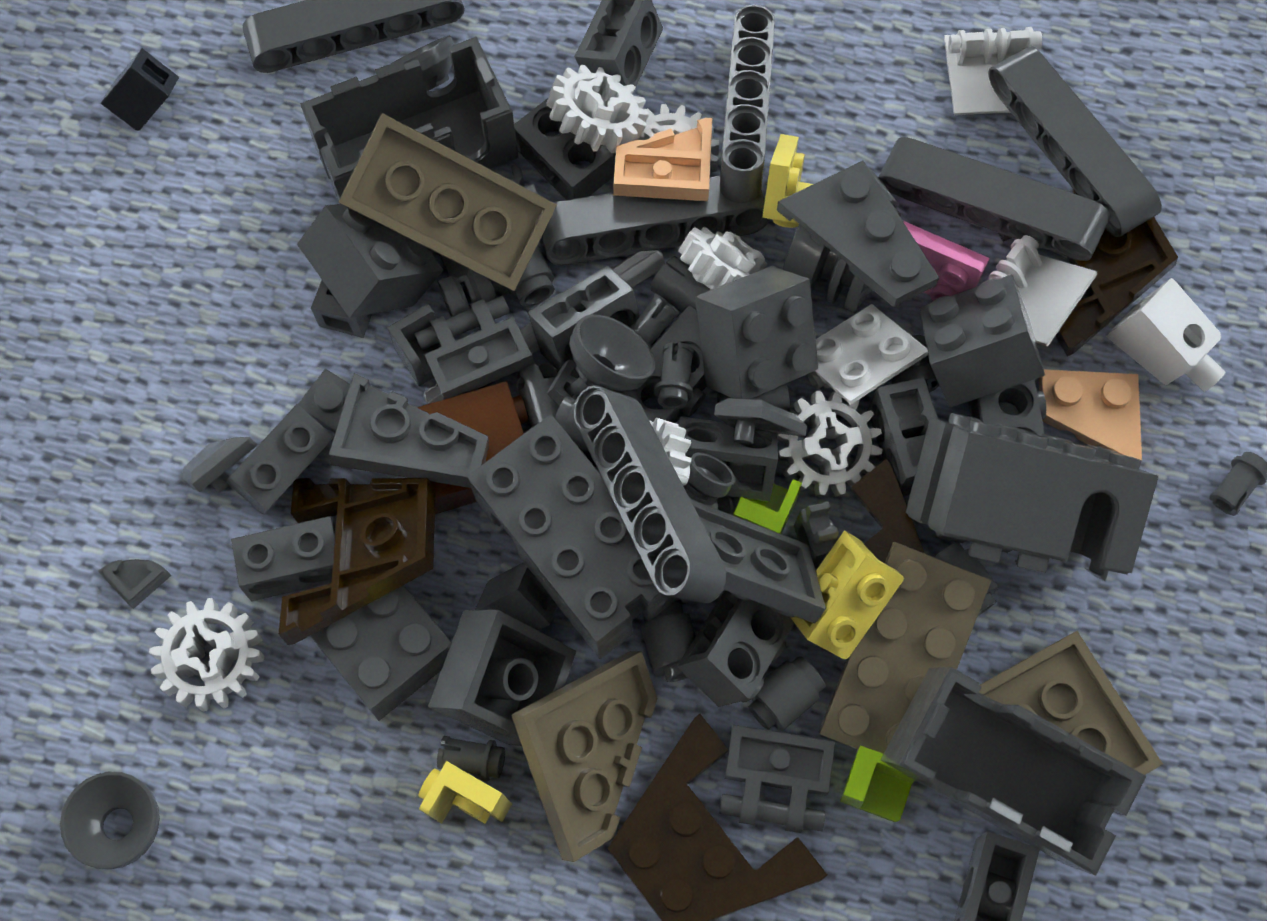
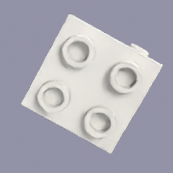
(969, 61)
(1045, 285)
(863, 354)

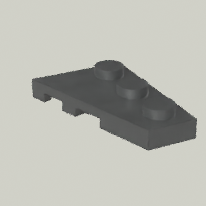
(865, 231)
(398, 439)

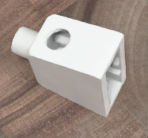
(1170, 337)

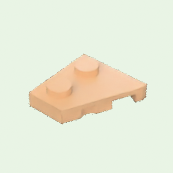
(666, 165)
(1095, 408)

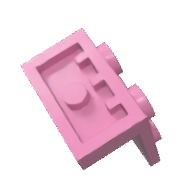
(954, 264)

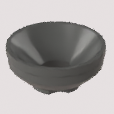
(434, 61)
(610, 354)
(90, 805)

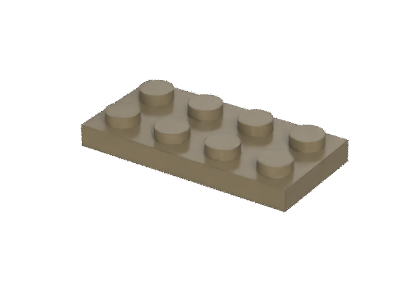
(447, 202)
(916, 631)

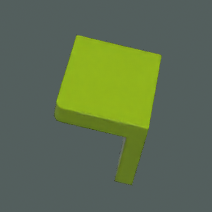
(772, 513)
(876, 786)

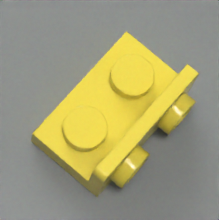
(784, 178)
(854, 595)
(463, 790)

